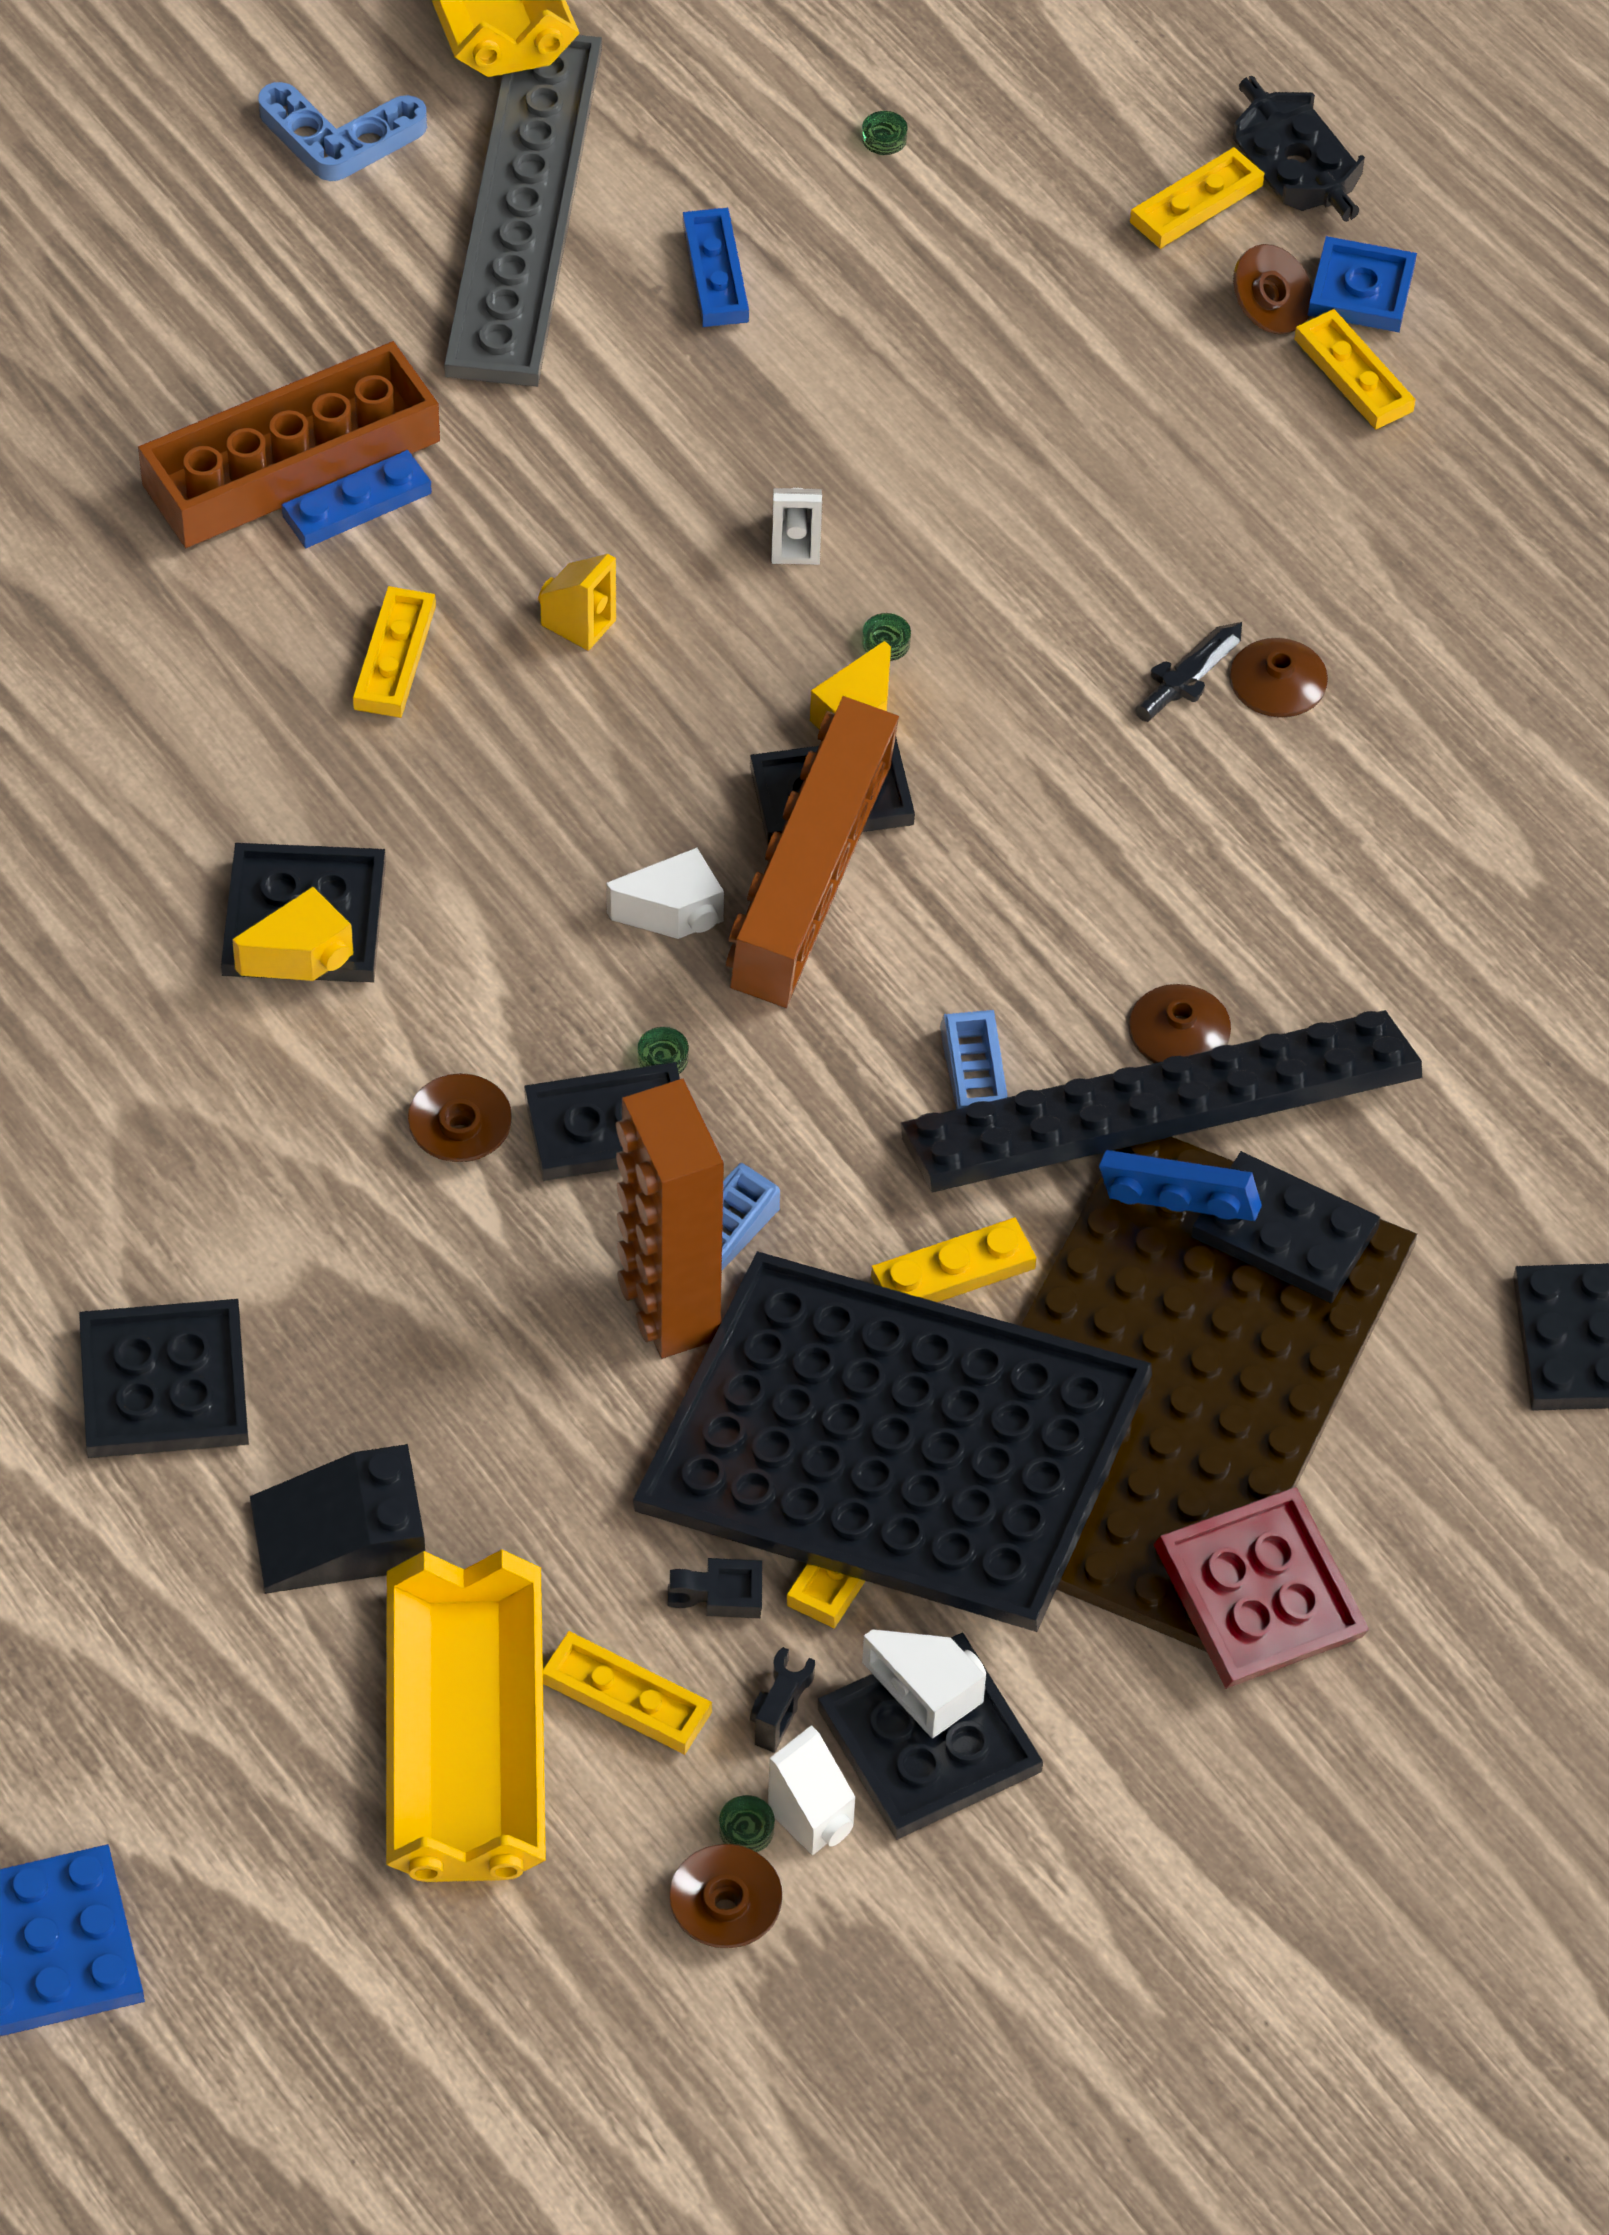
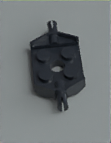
(1288, 126)

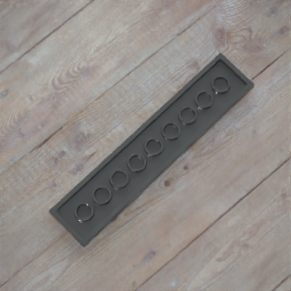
(523, 219)

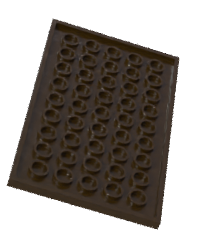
(1234, 1386)

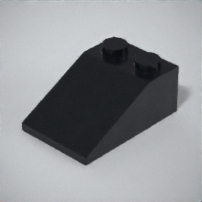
(339, 1521)

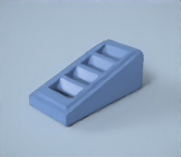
(973, 1025)
(751, 1196)

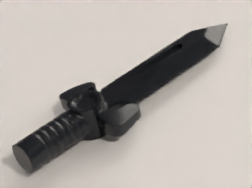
(1190, 669)

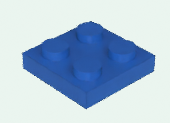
(1363, 283)

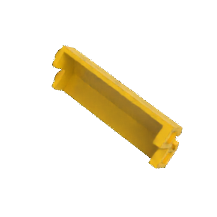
(506, 34)
(464, 1719)

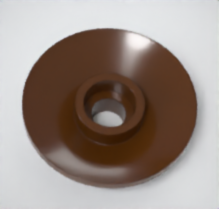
(1272, 288)
(1276, 691)
(1162, 1035)
(454, 1102)
(732, 1875)

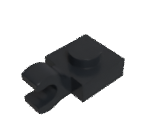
(727, 1587)
(776, 1708)

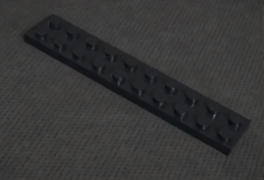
(1159, 1100)

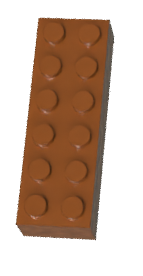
(288, 443)
(811, 851)
(670, 1218)

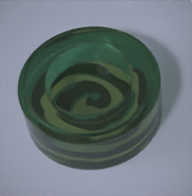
(884, 132)
(887, 628)
(663, 1046)
(747, 1822)

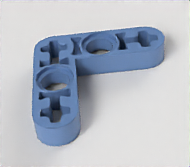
(395, 121)

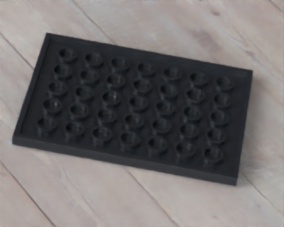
(895, 1440)

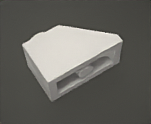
(796, 526)
(668, 897)
(926, 1676)
(810, 1792)

